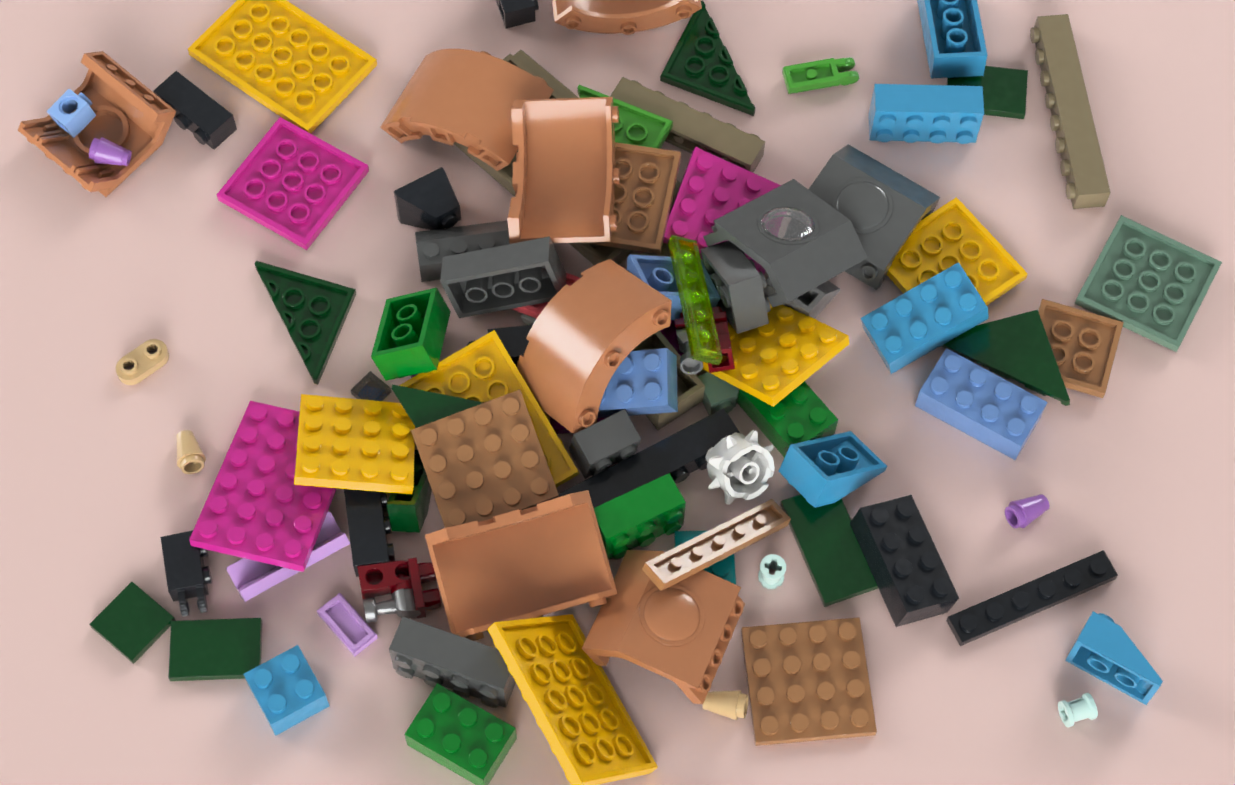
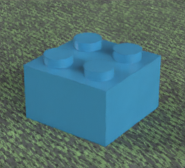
(286, 690)

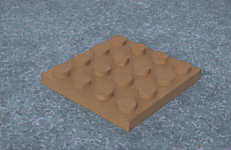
(643, 196)
(485, 461)
(808, 681)

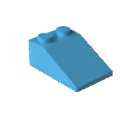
(830, 467)
(1113, 658)

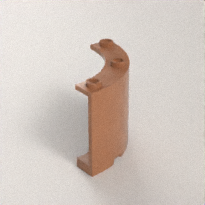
(621, 15)
(465, 101)
(564, 170)
(586, 338)
(521, 564)

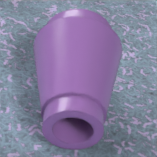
(107, 152)
(1026, 510)

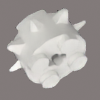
(740, 466)

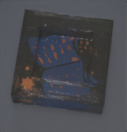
(371, 388)

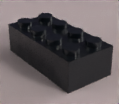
(903, 560)

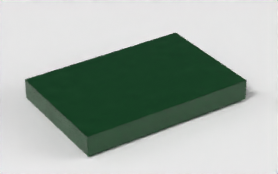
(1002, 90)
(214, 648)

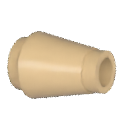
(189, 454)
(727, 703)

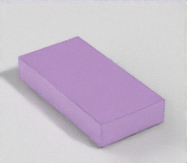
(347, 624)

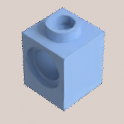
(62, 113)

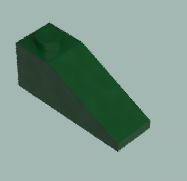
(409, 511)

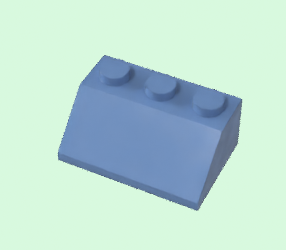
(659, 274)

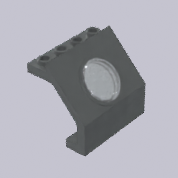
(793, 238)

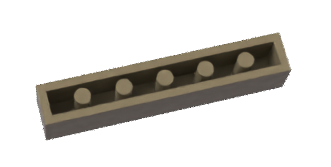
(694, 127)

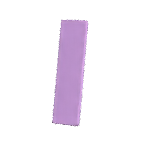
(256, 577)

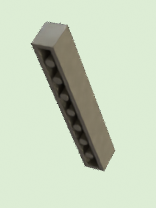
(1070, 112)

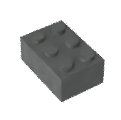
(737, 285)

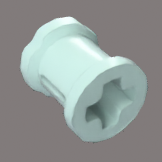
(772, 562)
(1077, 710)

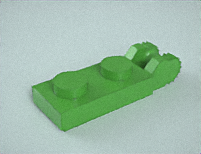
(819, 74)

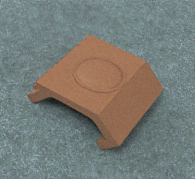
(124, 115)
(669, 630)

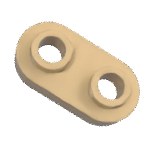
(143, 362)

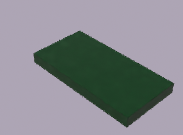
(829, 549)

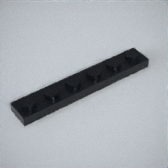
(1031, 598)

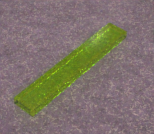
(695, 300)

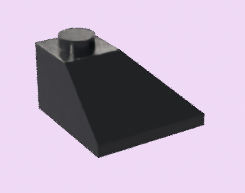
(428, 202)

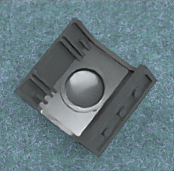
(878, 203)

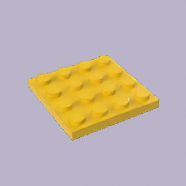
(953, 237)
(780, 354)
(354, 445)

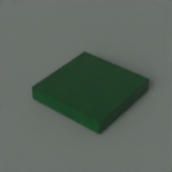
(132, 622)

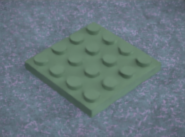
(1148, 283)

